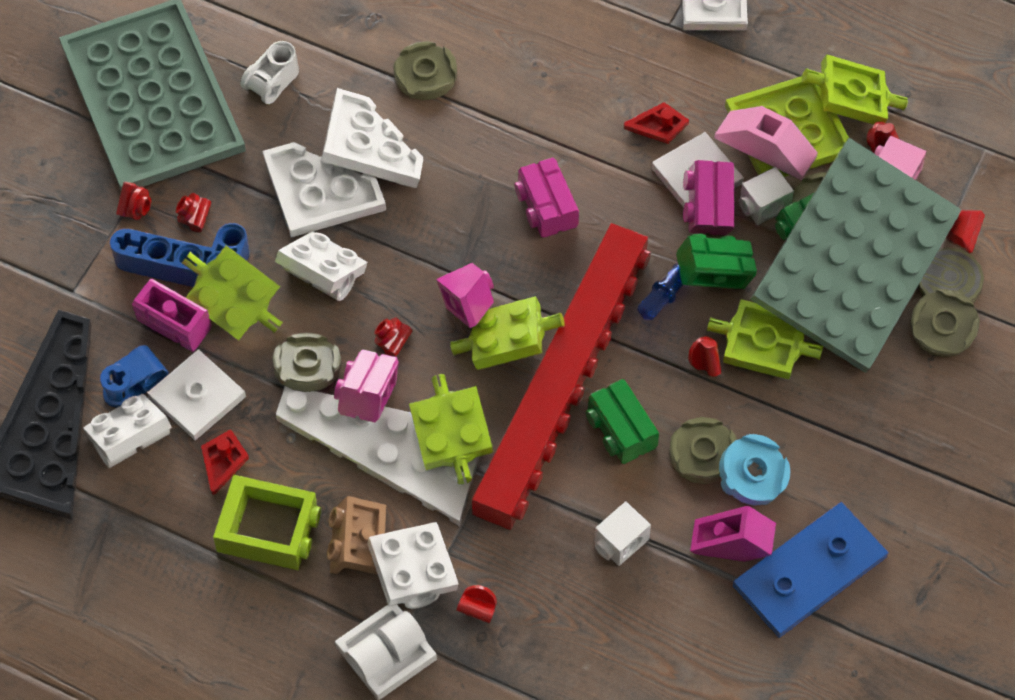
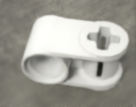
(270, 77)

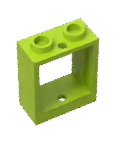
(231, 543)

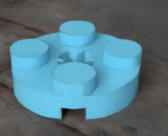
(739, 481)

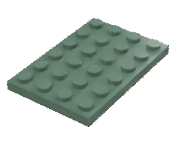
(152, 94)
(856, 255)

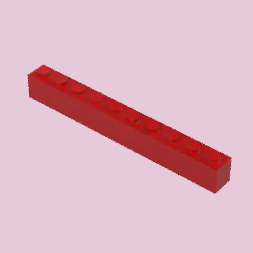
(560, 378)

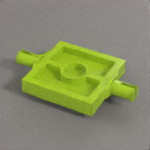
(854, 90)
(232, 292)
(507, 333)
(762, 341)
(451, 428)

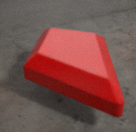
(658, 123)
(966, 229)
(222, 459)

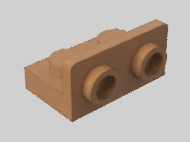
(351, 527)

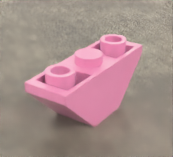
(768, 139)

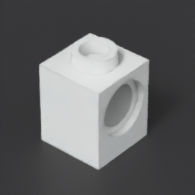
(765, 195)
(621, 534)

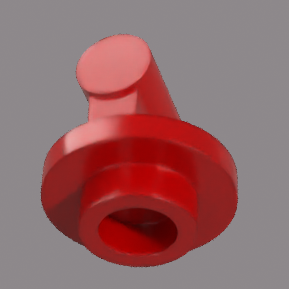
(880, 134)
(133, 201)
(193, 211)
(392, 336)
(705, 356)
(478, 603)

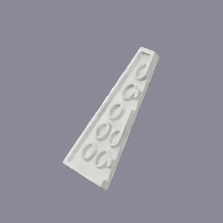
(382, 449)

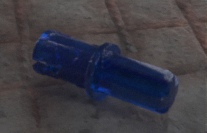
(661, 294)

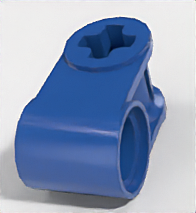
(132, 375)

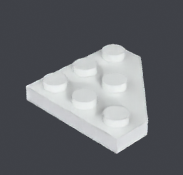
(367, 143)
(318, 192)

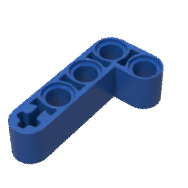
(136, 251)

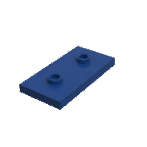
(810, 569)

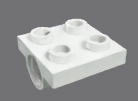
(322, 264)
(126, 428)
(413, 565)
(386, 650)

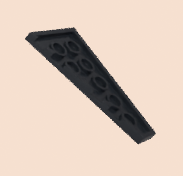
(45, 421)

